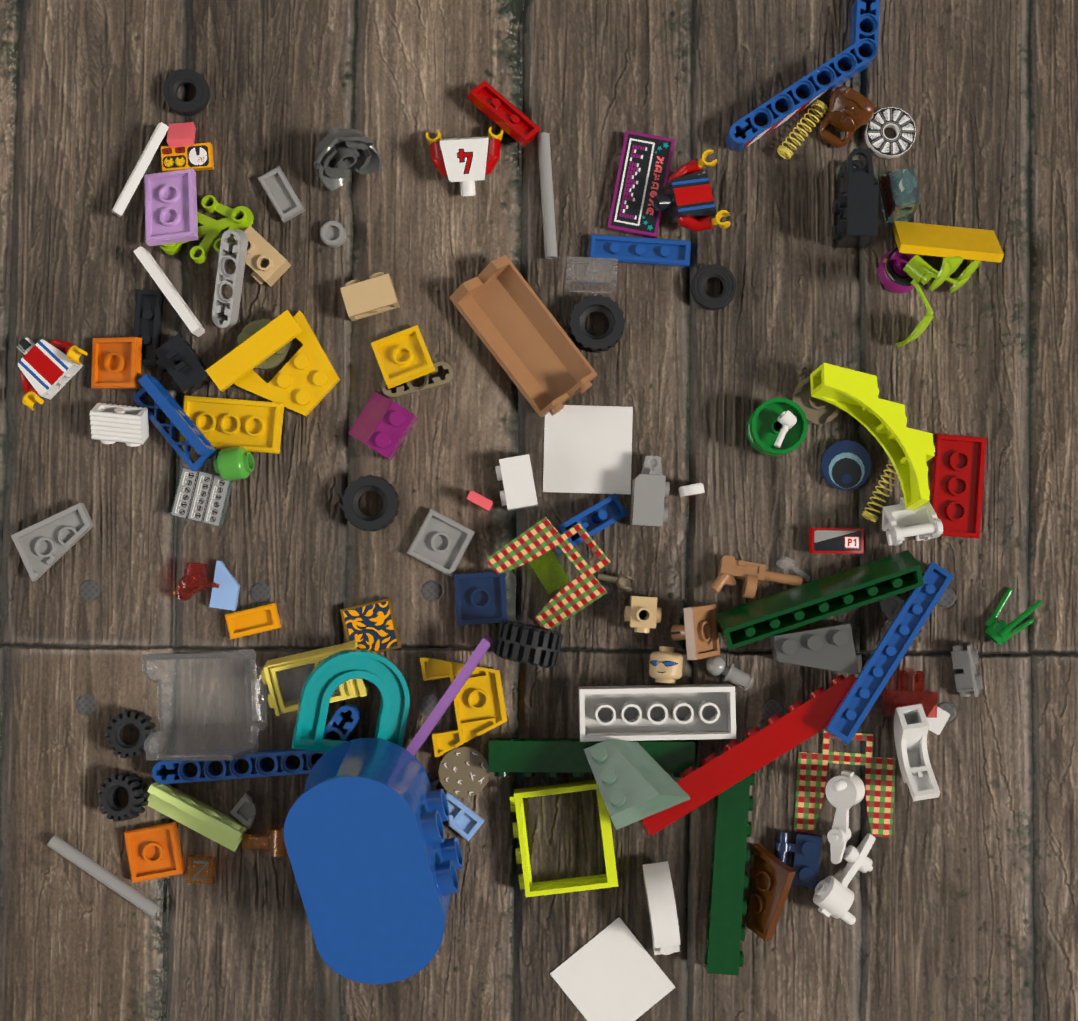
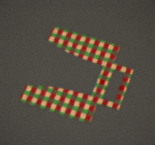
(536, 542)
(878, 785)

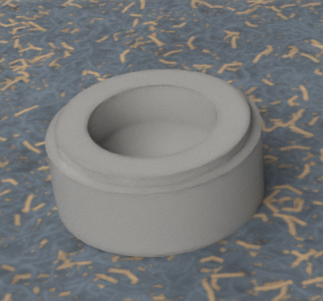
(333, 234)

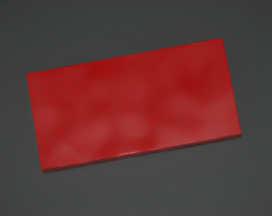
(958, 483)

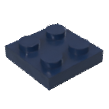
(480, 598)

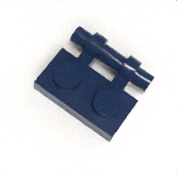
(805, 856)

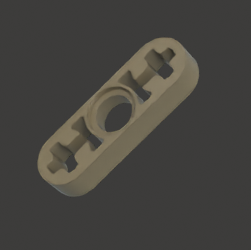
(426, 386)

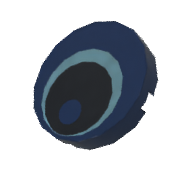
(845, 465)

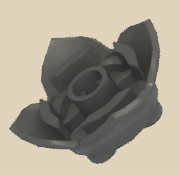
(343, 152)

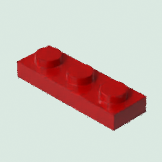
(503, 113)

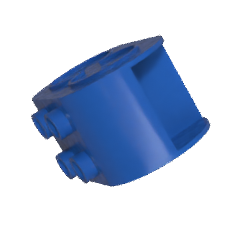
(373, 860)

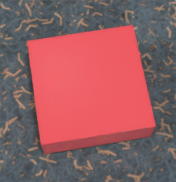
(181, 134)
(480, 500)

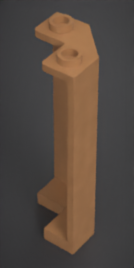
(523, 336)

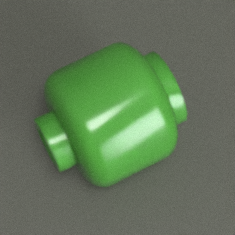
(234, 463)

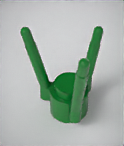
(1000, 631)

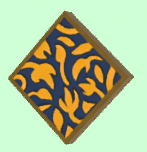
(372, 626)

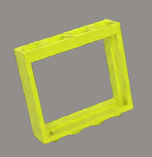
(522, 854)

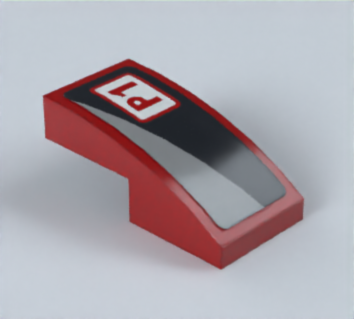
(836, 540)

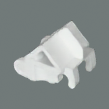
(905, 523)

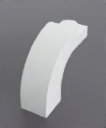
(912, 753)
(661, 908)

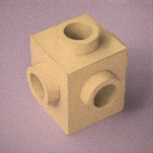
(640, 603)

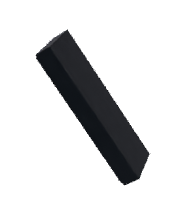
(149, 323)

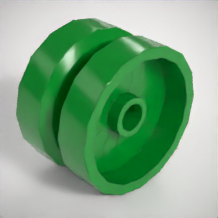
(761, 429)

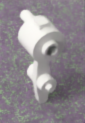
(842, 793)
(834, 895)

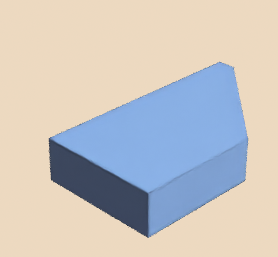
(228, 592)
(462, 817)

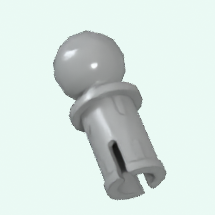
(716, 666)

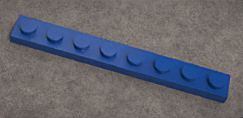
(888, 654)

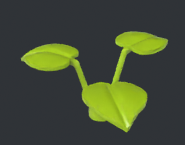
(922, 273)

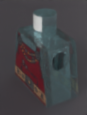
(899, 191)

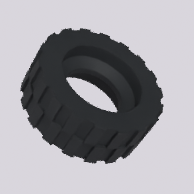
(596, 304)
(353, 494)

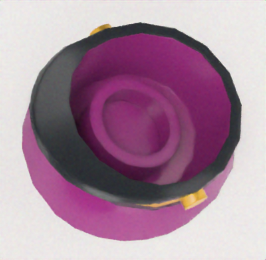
(892, 273)

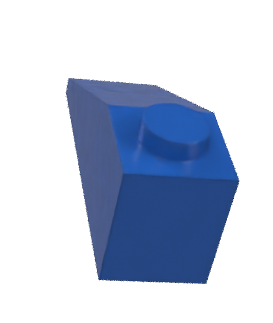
(593, 519)

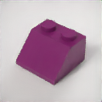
(383, 425)

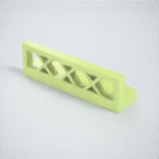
(196, 815)

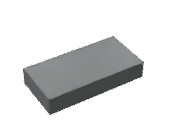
(281, 194)

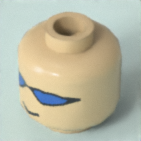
(665, 665)

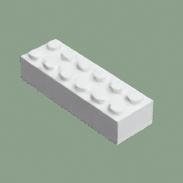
(657, 712)

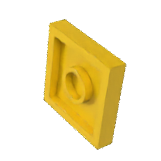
(403, 357)

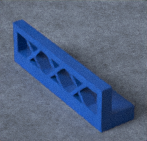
(178, 420)

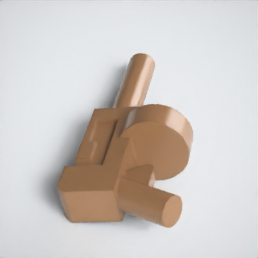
(751, 574)

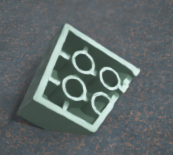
(631, 781)

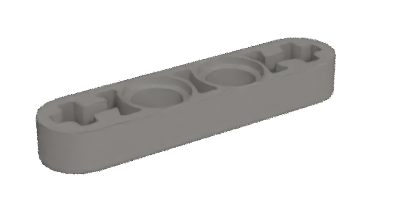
(234, 280)

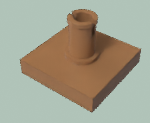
(699, 632)

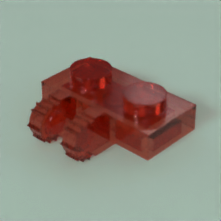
(905, 697)

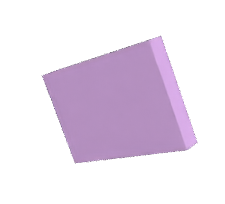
(170, 207)

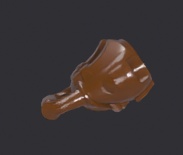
(846, 112)

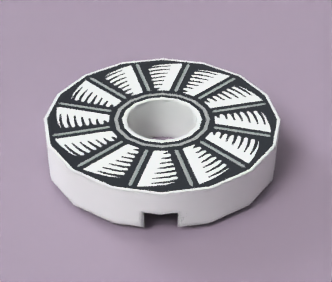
(897, 120)

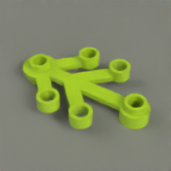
(211, 228)

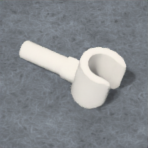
(788, 420)

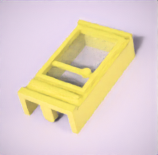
(288, 674)

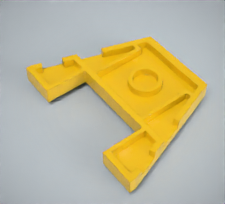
(301, 380)
(477, 705)

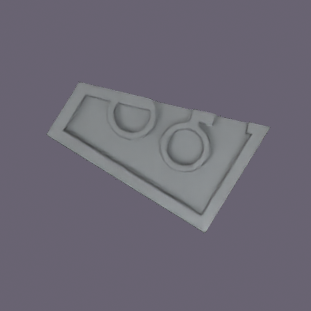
(51, 538)

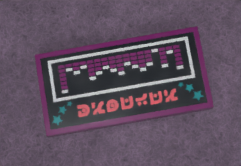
(640, 178)

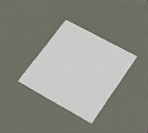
(588, 450)
(612, 977)

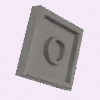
(441, 542)

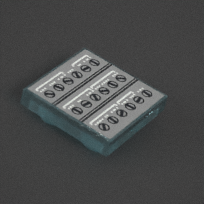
(201, 497)

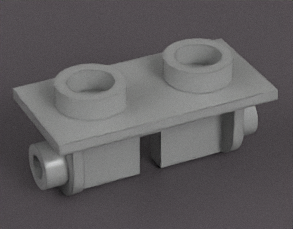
(966, 660)

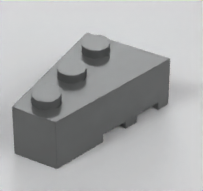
(817, 647)

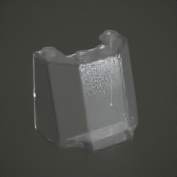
(207, 704)

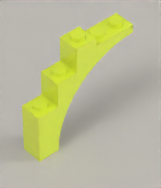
(885, 420)

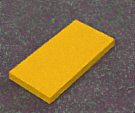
(947, 241)
(237, 422)

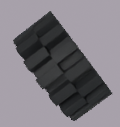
(115, 733)
(110, 796)

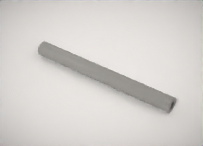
(547, 195)
(103, 876)

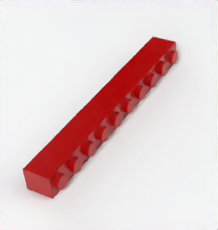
(754, 752)

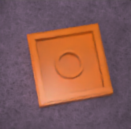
(116, 363)
(154, 852)

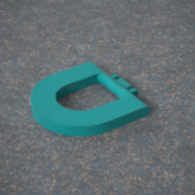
(337, 670)

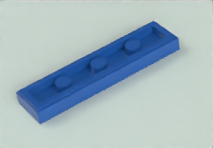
(641, 250)

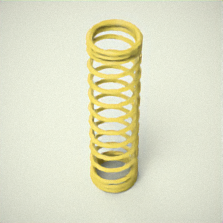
(823, 110)
(868, 515)

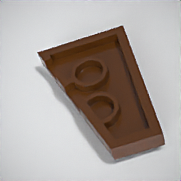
(770, 889)

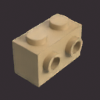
(263, 259)

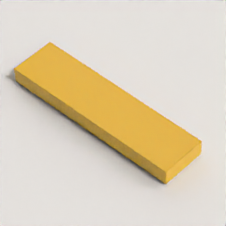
(254, 350)

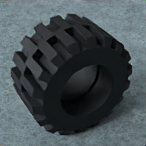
(528, 644)

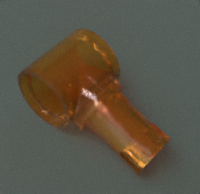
(270, 842)

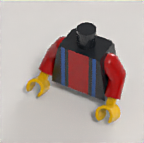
(690, 197)

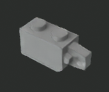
(649, 494)

